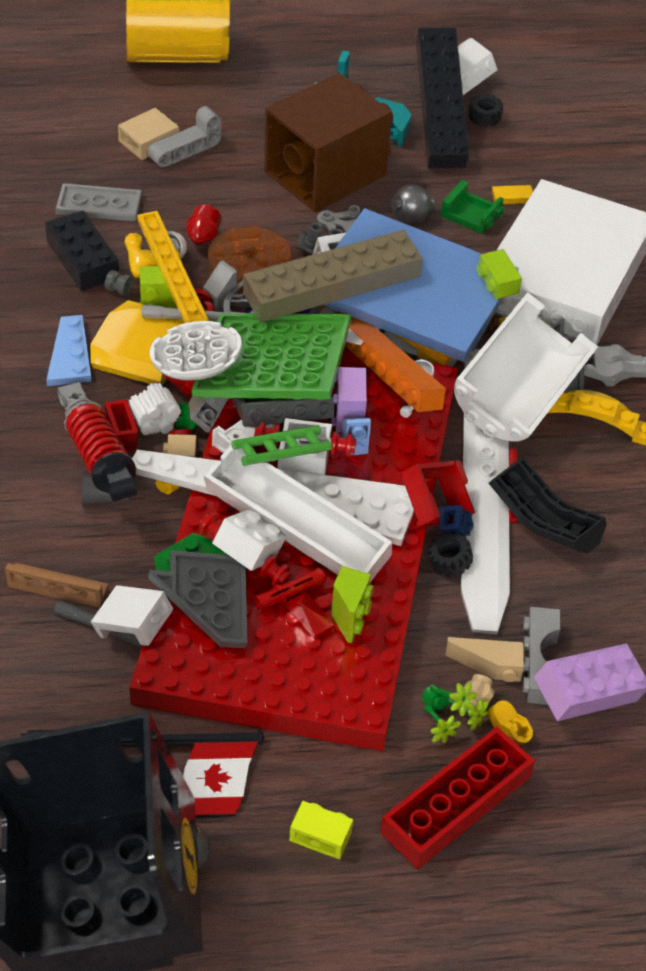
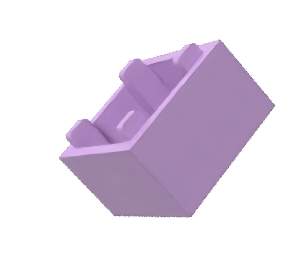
(350, 395)

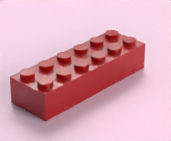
(456, 797)

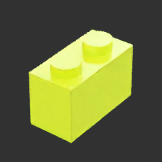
(321, 829)

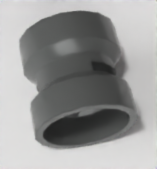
(117, 282)

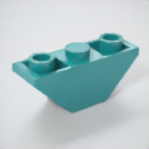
(401, 121)

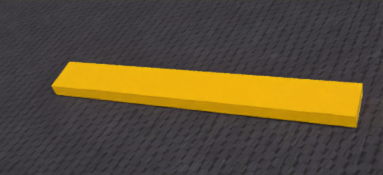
(171, 267)

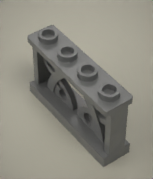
(276, 410)

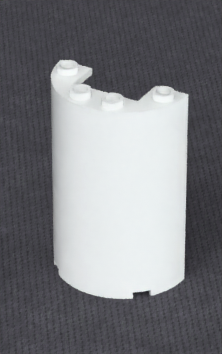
(519, 373)

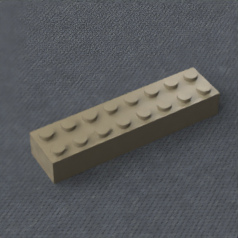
(332, 275)

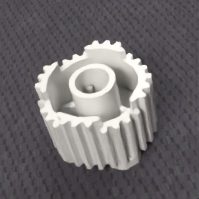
(154, 410)

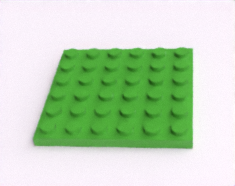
(281, 357)

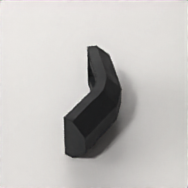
(544, 511)

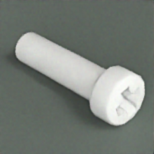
(406, 411)

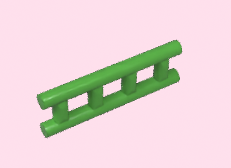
(273, 453)

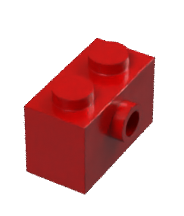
(123, 423)

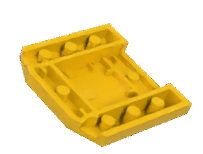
(125, 343)

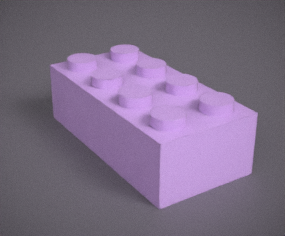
(591, 681)

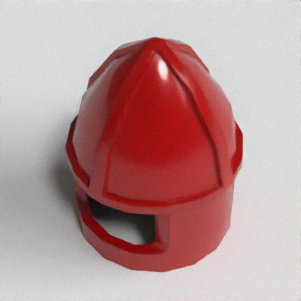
(203, 224)

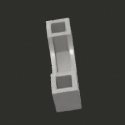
(542, 631)

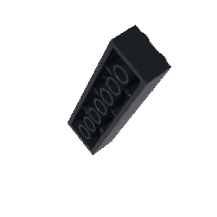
(442, 98)

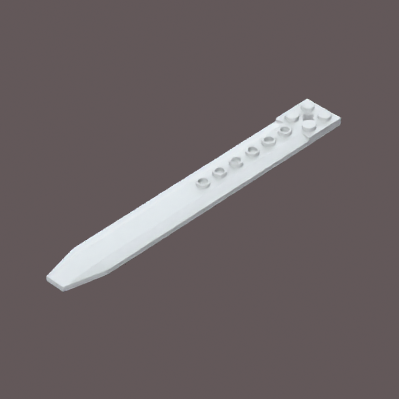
(487, 581)

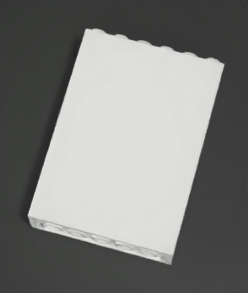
(574, 256)

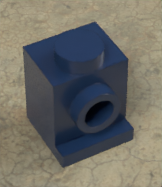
(461, 520)

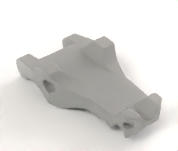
(615, 364)

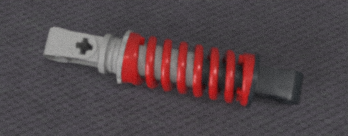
(97, 443)

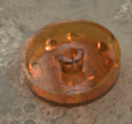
(248, 250)

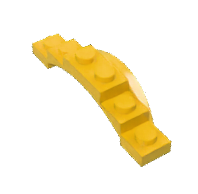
(602, 408)

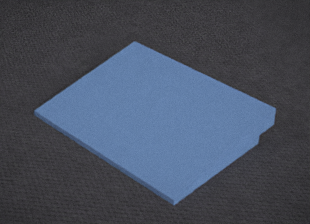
(441, 308)

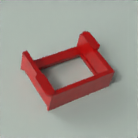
(452, 481)

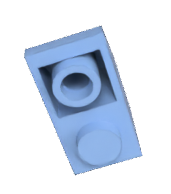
(361, 431)

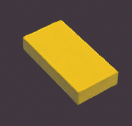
(512, 194)

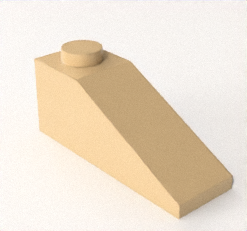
(490, 657)

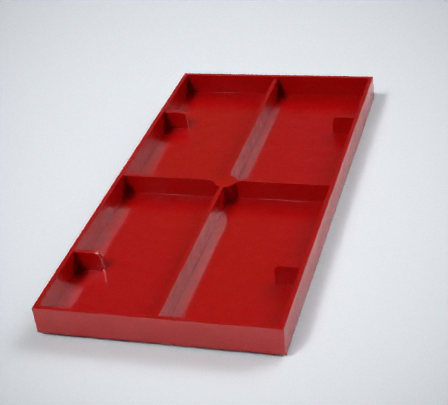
(284, 674)

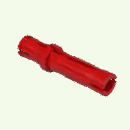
(289, 589)

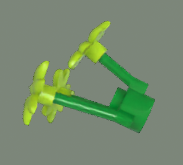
(438, 699)

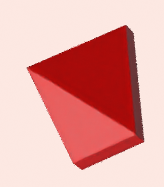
(310, 614)

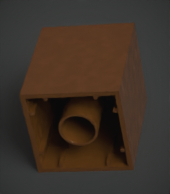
(327, 141)

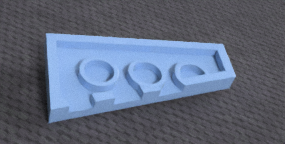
(70, 353)

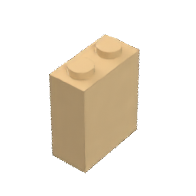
(144, 130)

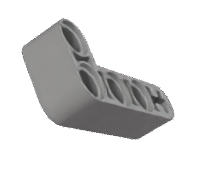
(189, 141)

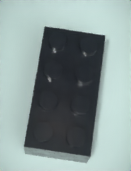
(81, 249)

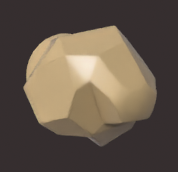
(482, 686)

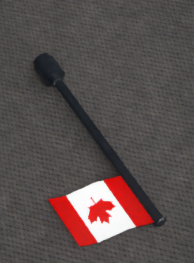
(214, 768)

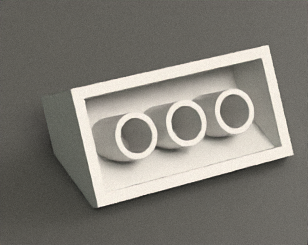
(475, 64)

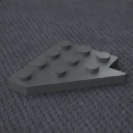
(209, 593)

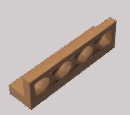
(56, 584)

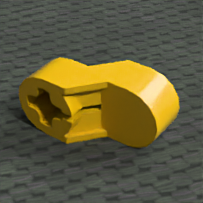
(512, 724)

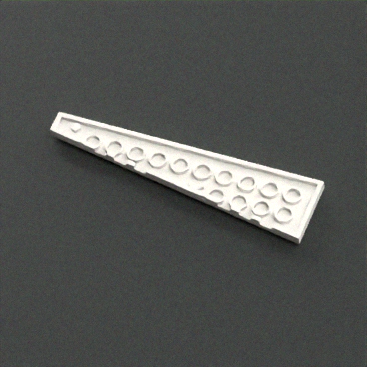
(376, 504)

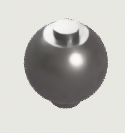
(412, 204)

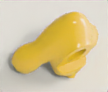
(137, 256)

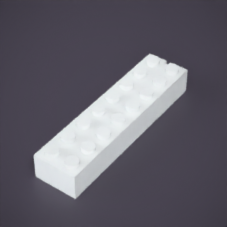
(299, 513)

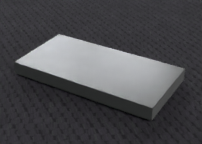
(99, 202)

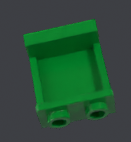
(470, 209)

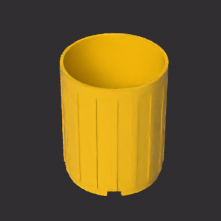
(178, 31)

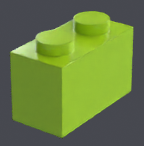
(499, 274)

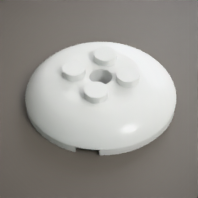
(196, 350)

